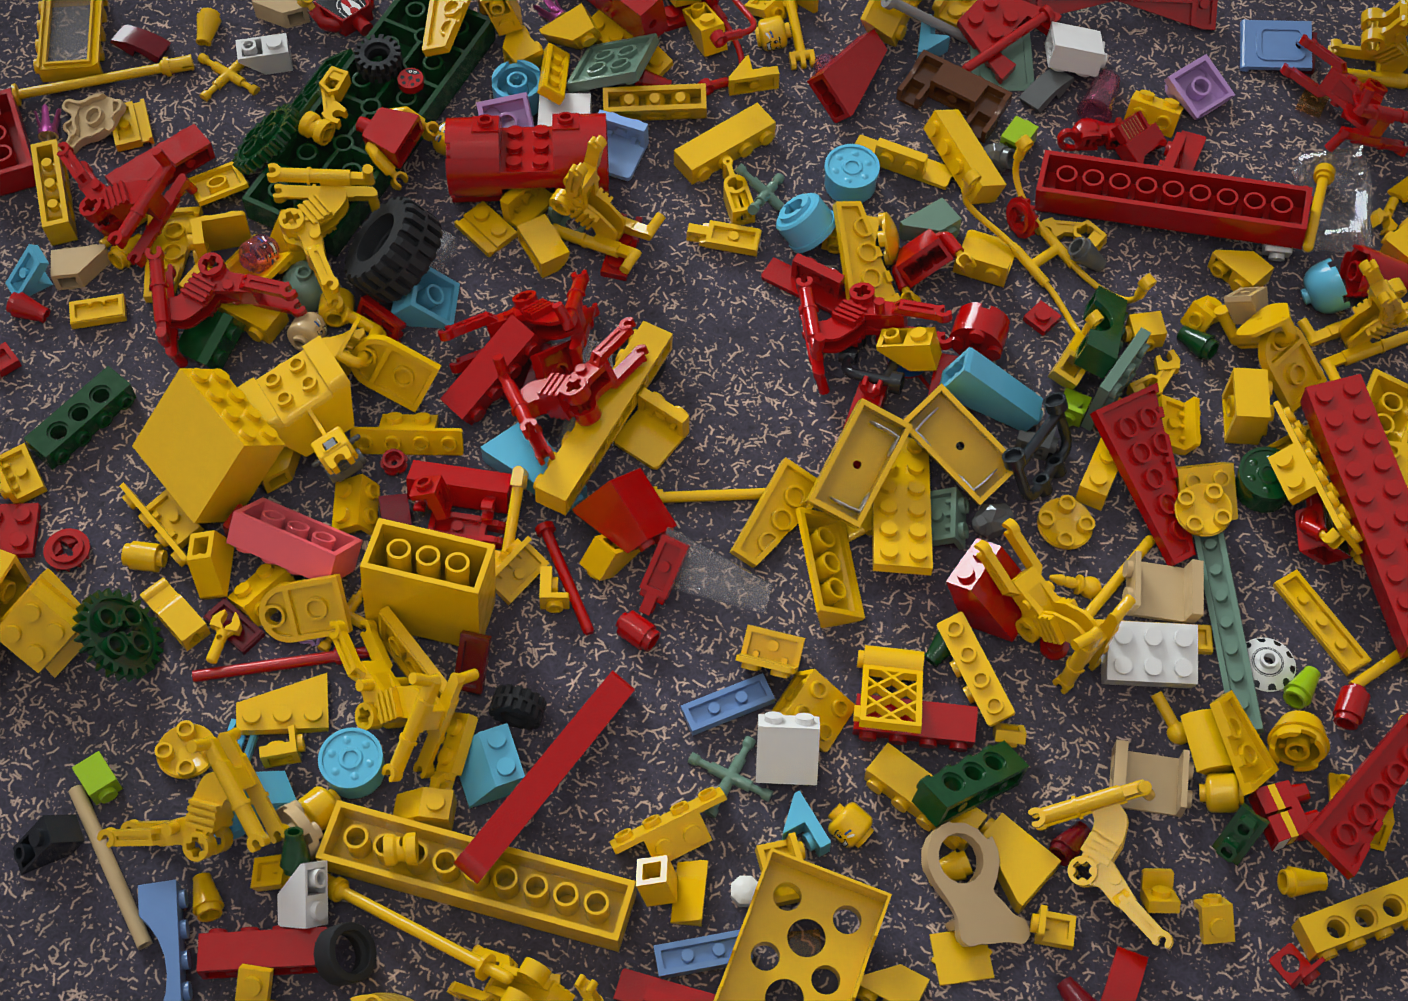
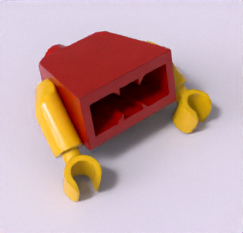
(391, 138)

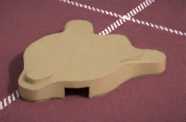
(91, 119)

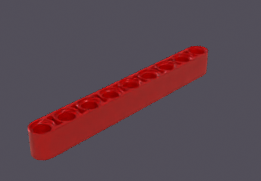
(543, 778)

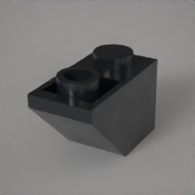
(48, 841)

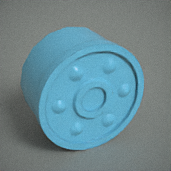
(851, 173)
(805, 222)
(352, 762)

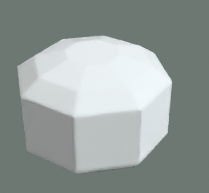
(743, 890)

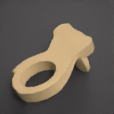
(977, 910)

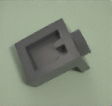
(1047, 447)

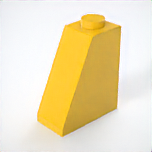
(1023, 861)

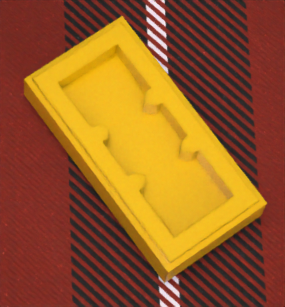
(97, 311)

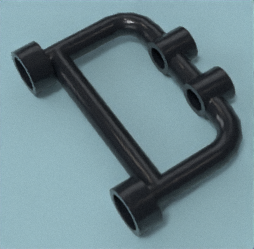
(891, 378)
(1016, 458)

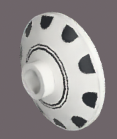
(1270, 676)

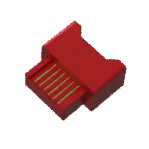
(1137, 138)

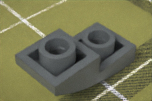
(1045, 88)

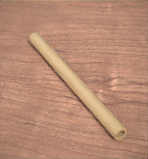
(110, 868)

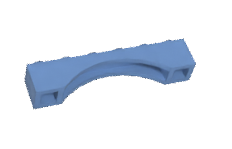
(162, 911)

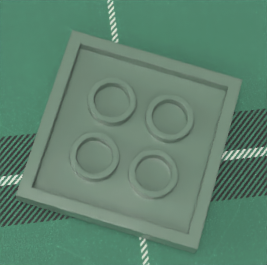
(613, 63)
(1119, 376)

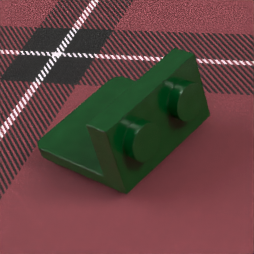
(211, 340)

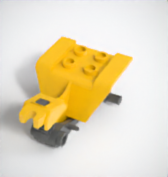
(310, 408)

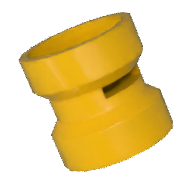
(319, 129)
(400, 849)

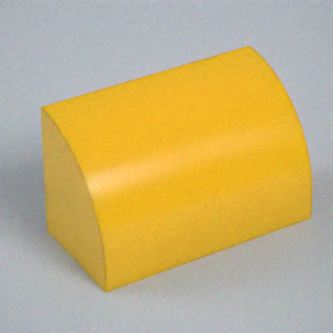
(543, 245)
(1206, 742)

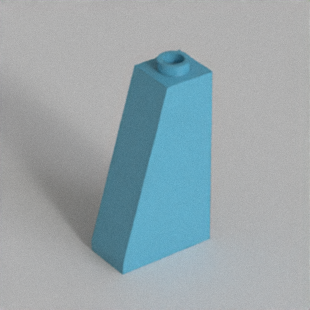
(992, 391)
(513, 450)

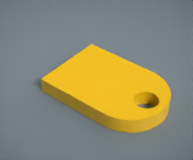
(305, 608)

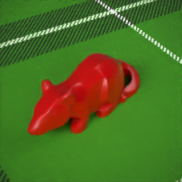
(1088, 134)

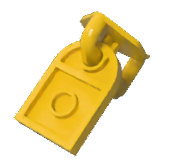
(1280, 350)
(386, 363)

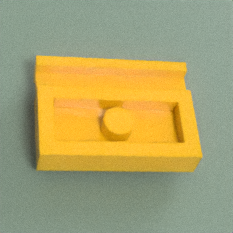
(133, 127)
(486, 229)

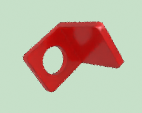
(1306, 973)

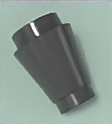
(1086, 254)

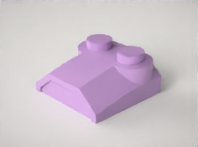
(1198, 87)
(512, 109)

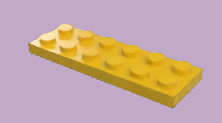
(904, 515)

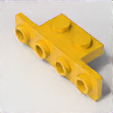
(907, 162)
(410, 434)
(167, 518)
(976, 670)
(674, 831)

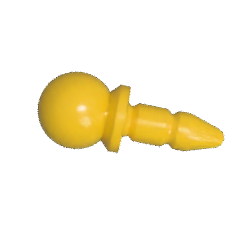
(1086, 586)

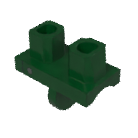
(1240, 835)

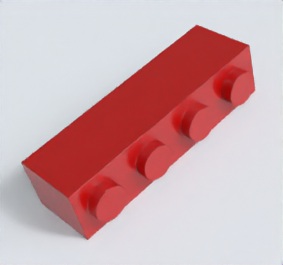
(186, 149)
(479, 382)
(941, 725)
(282, 948)

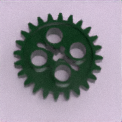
(266, 139)
(127, 634)

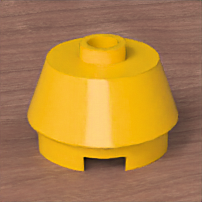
(1298, 741)

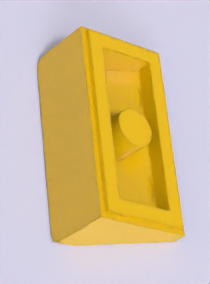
(690, 893)

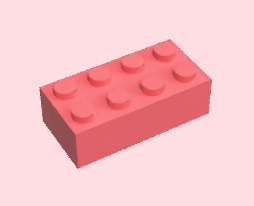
(292, 540)

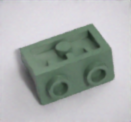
(949, 517)

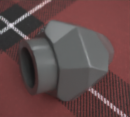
(1000, 156)
(990, 518)

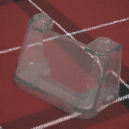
(1346, 201)

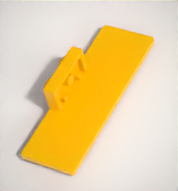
(1304, 475)

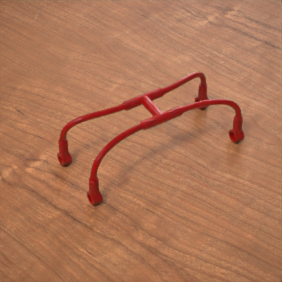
(720, 38)

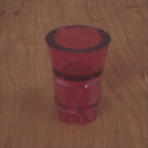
(1100, 97)

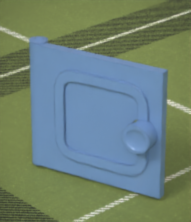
(1273, 43)

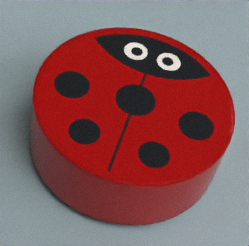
(410, 80)

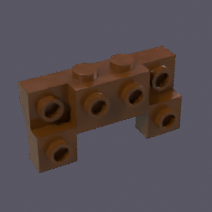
(957, 89)

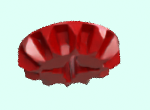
(1015, 211)
(70, 537)

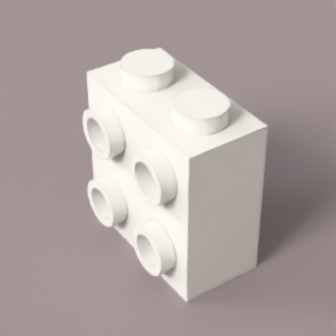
(1075, 49)
(573, 103)
(787, 748)

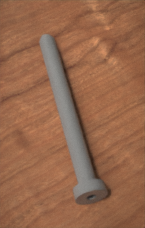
(924, 17)

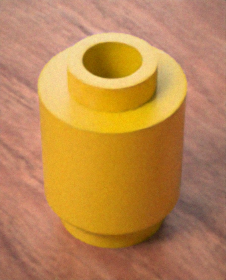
(144, 556)

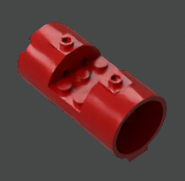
(489, 158)

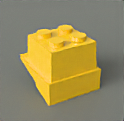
(41, 625)

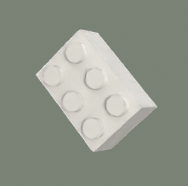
(1152, 655)

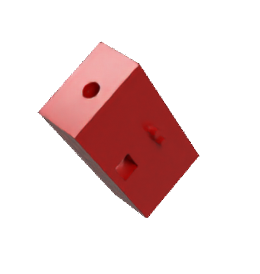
(635, 16)

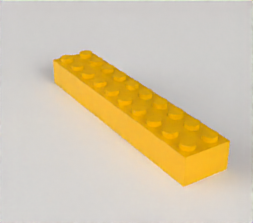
(516, 889)

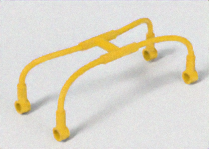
(972, 177)

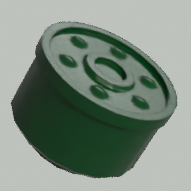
(1257, 482)

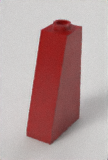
(848, 75)

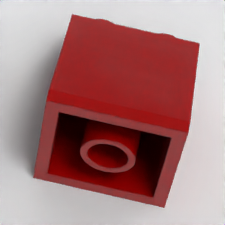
(627, 512)
(979, 596)

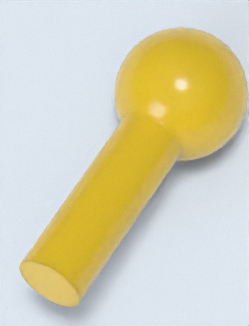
(1175, 729)

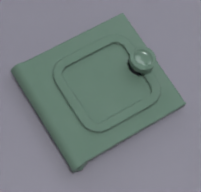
(1019, 53)

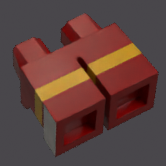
(1282, 807)

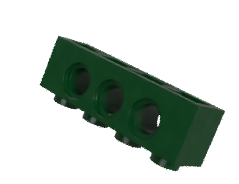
(66, 423)
(969, 783)

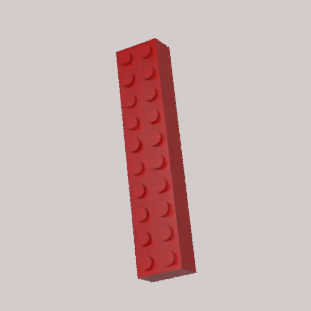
(1173, 199)
(1368, 486)

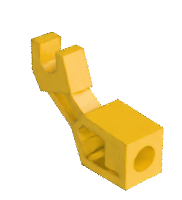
(340, 81)
(1075, 229)
(1164, 373)

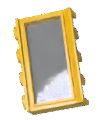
(70, 39)

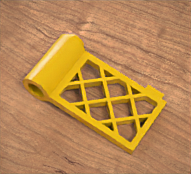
(893, 667)

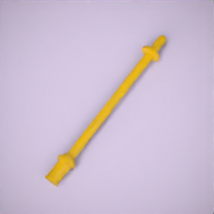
(165, 66)
(484, 966)

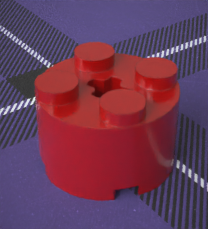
(981, 330)

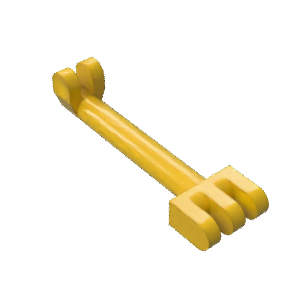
(800, 53)
(519, 483)

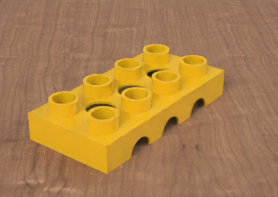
(820, 896)

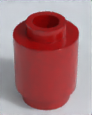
(637, 631)
(1351, 706)

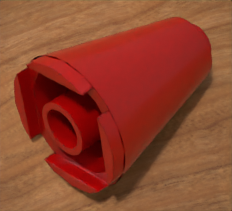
(1357, 282)

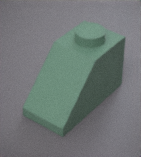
(936, 216)

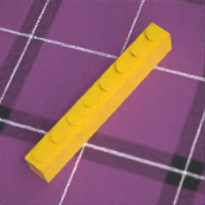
(587, 445)

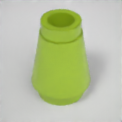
(1302, 688)

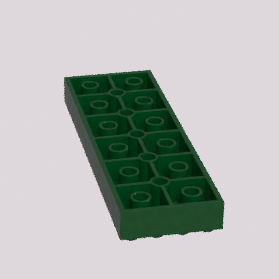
(442, 79)

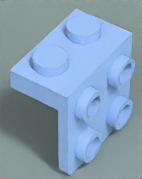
(626, 144)

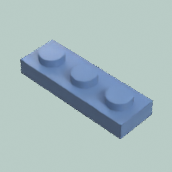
(727, 704)
(695, 954)

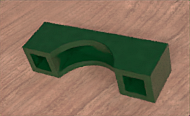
(1101, 346)

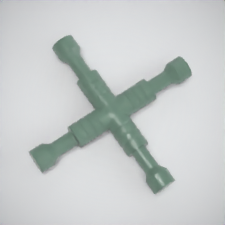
(766, 193)
(731, 775)

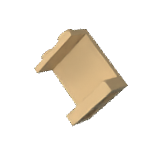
(1165, 590)
(1166, 774)

